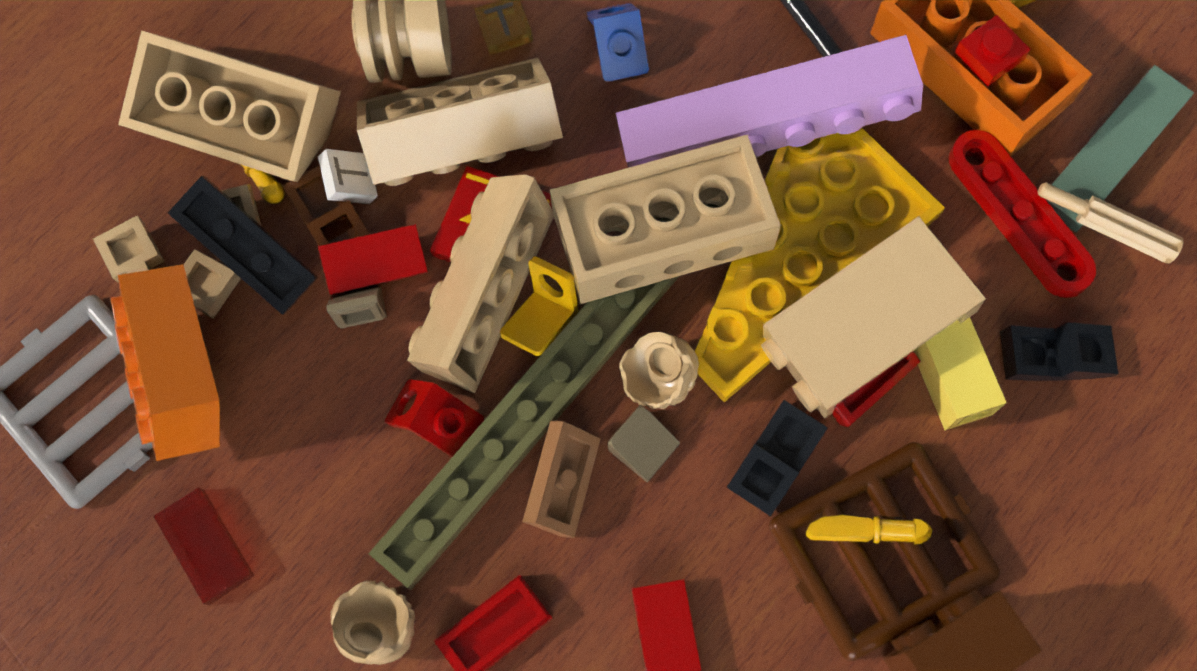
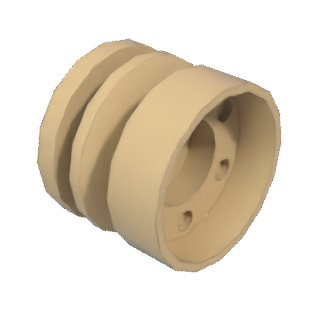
(399, 31)

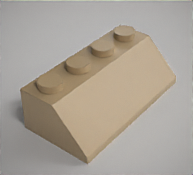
(227, 107)
(457, 122)
(482, 281)

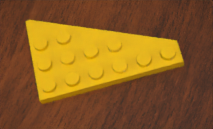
(832, 208)

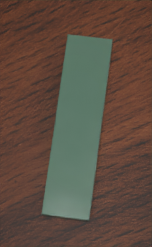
(1121, 140)

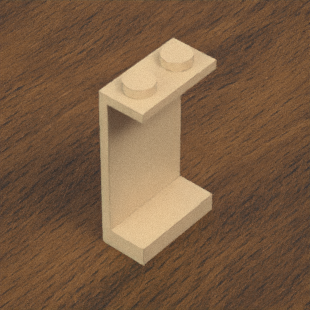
(869, 316)

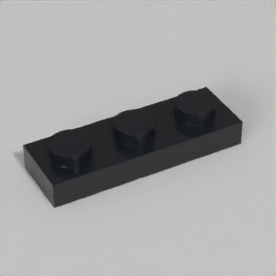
(243, 245)

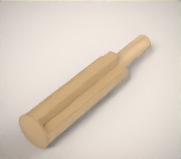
(1117, 224)

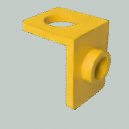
(544, 312)

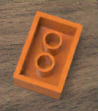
(166, 362)

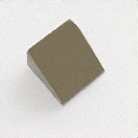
(357, 307)
(643, 443)

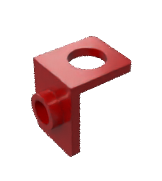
(434, 416)

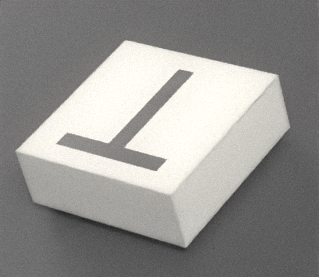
(346, 176)

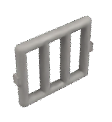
(19, 423)

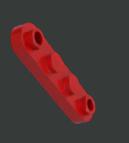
(1022, 214)

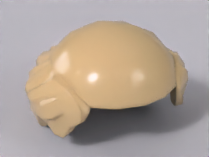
(659, 370)
(372, 624)

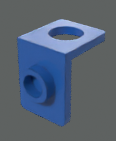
(619, 41)

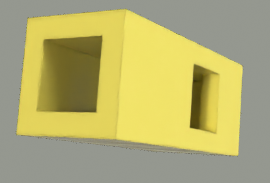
(959, 376)

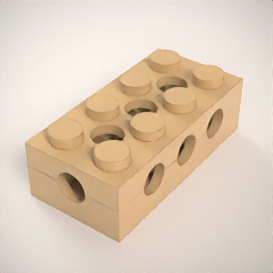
(670, 189)

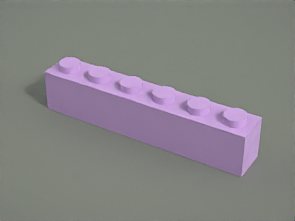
(781, 105)

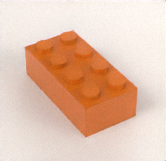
(1013, 105)

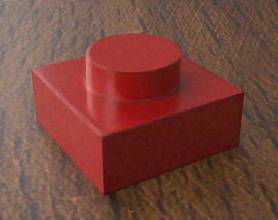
(992, 50)

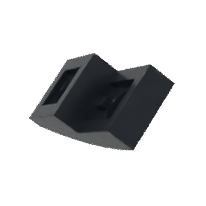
(1058, 353)
(777, 457)

